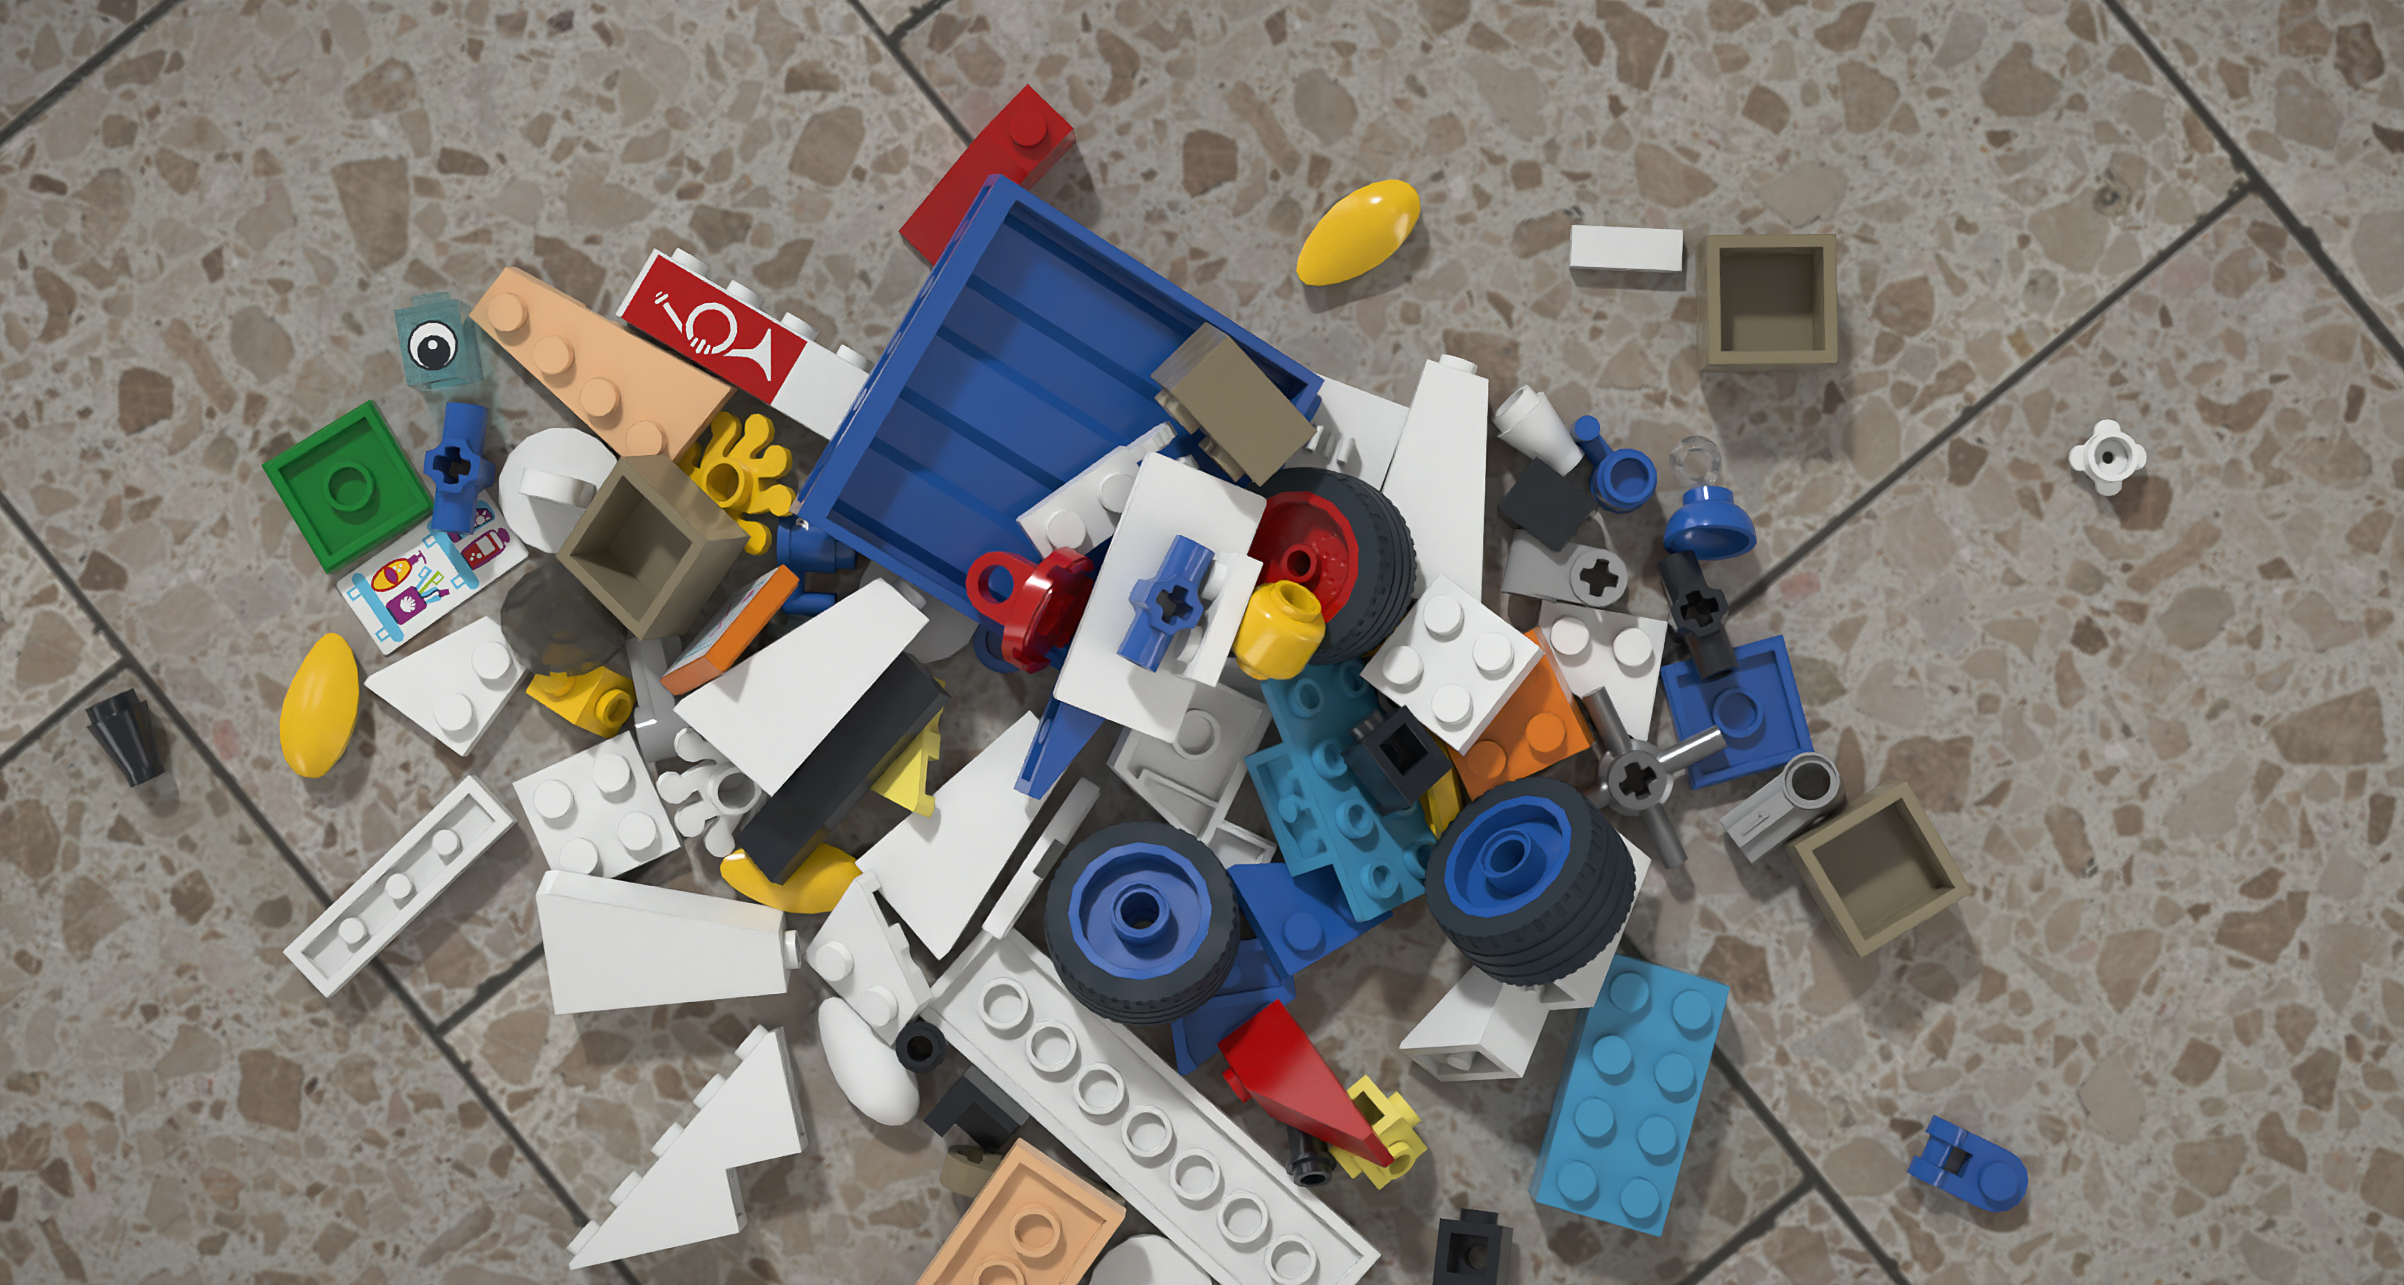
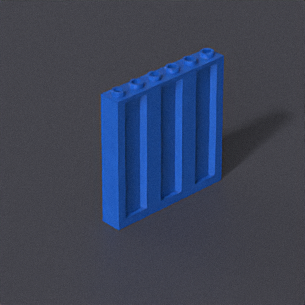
(1003, 388)

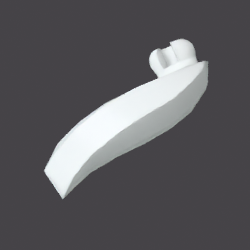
(867, 1065)

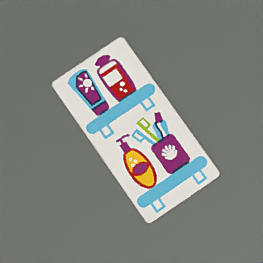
(429, 575)

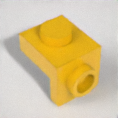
(591, 701)

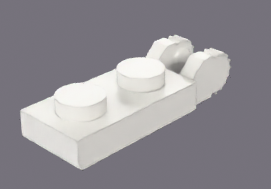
(1092, 502)

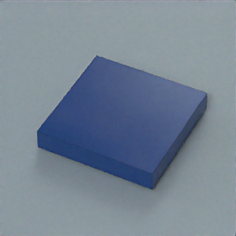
(1753, 709)

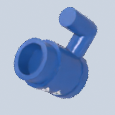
(1618, 478)
(809, 549)

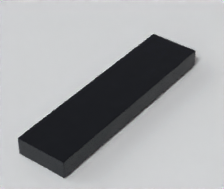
(842, 768)

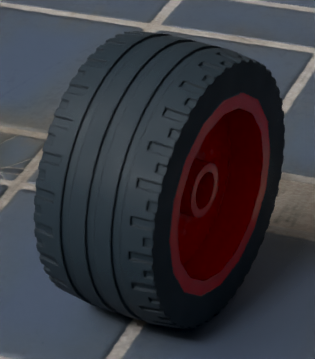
(1342, 547)

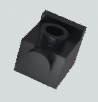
(1394, 758)
(1459, 1237)

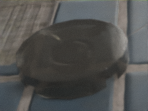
(559, 624)

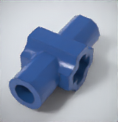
(465, 439)
(1151, 629)

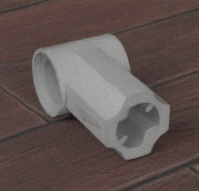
(654, 717)
(1777, 811)

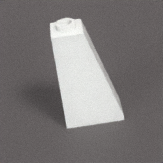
(1442, 472)
(797, 689)
(947, 864)
(656, 945)

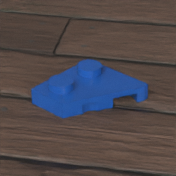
(1296, 915)
(1246, 991)

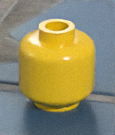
(1278, 631)

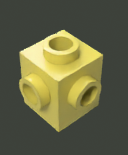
(1393, 1123)

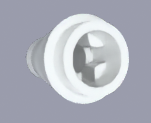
(1535, 429)

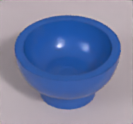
(1710, 525)

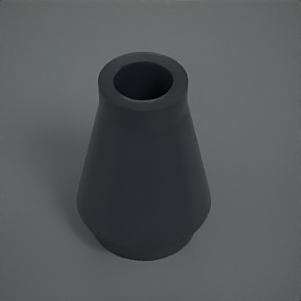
(127, 735)

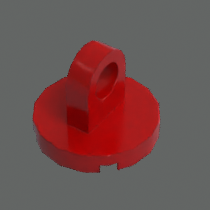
(1042, 606)

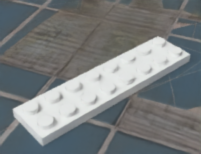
(1139, 1122)

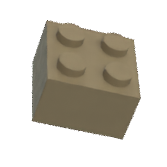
(1766, 303)
(1233, 403)
(652, 546)
(1877, 868)

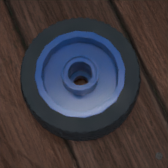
(1134, 877)
(1530, 881)

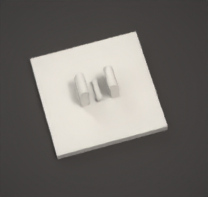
(1353, 433)

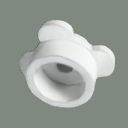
(2126, 457)

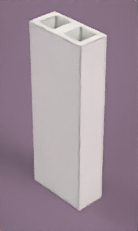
(1625, 249)

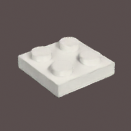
(1452, 663)
(599, 810)

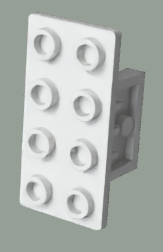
(1164, 503)

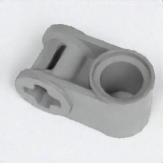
(1541, 574)

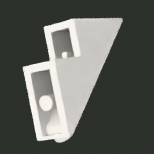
(1492, 1027)
(695, 1182)

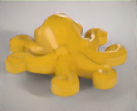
(740, 479)

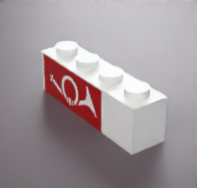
(743, 344)

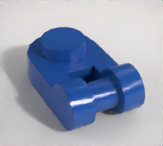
(1987, 1177)

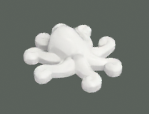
(722, 789)

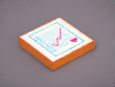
(730, 631)

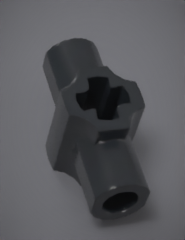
(1687, 588)

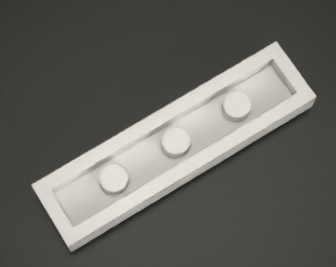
(400, 886)

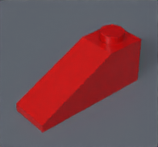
(1017, 143)
(1295, 1085)

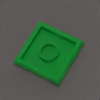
(350, 487)

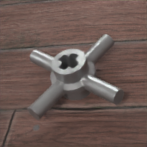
(1658, 783)

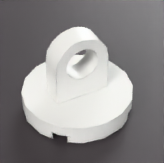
(551, 484)

